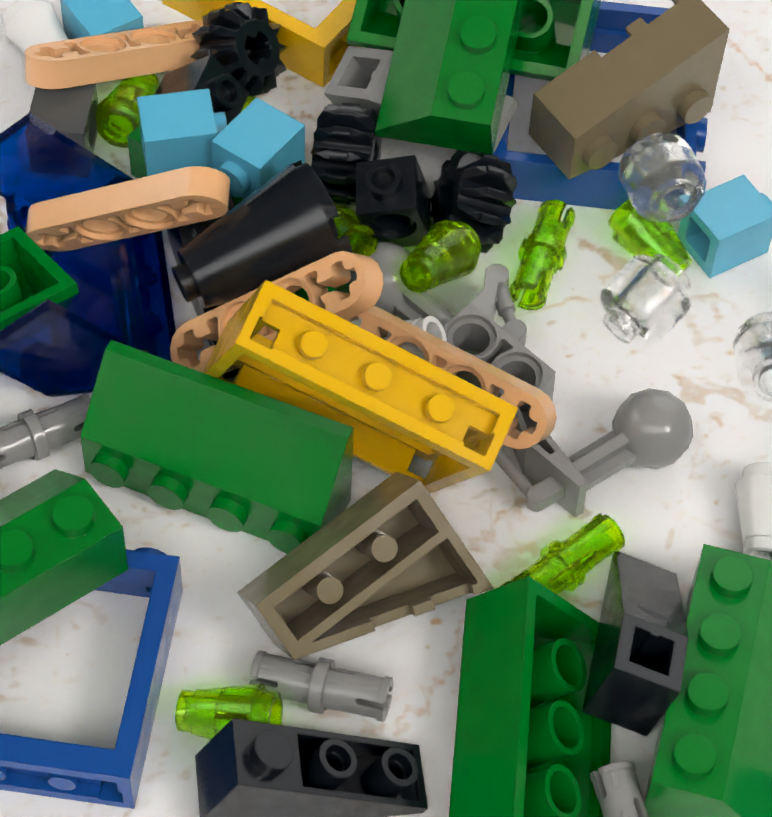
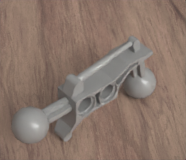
(648, 427)

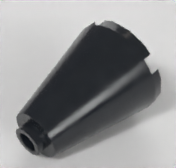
(261, 239)

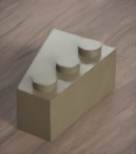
(637, 89)
(364, 569)

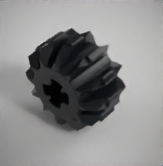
(243, 45)
(341, 140)
(476, 192)

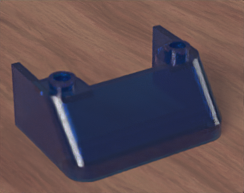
(119, 282)

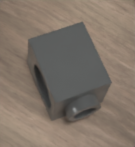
(69, 112)

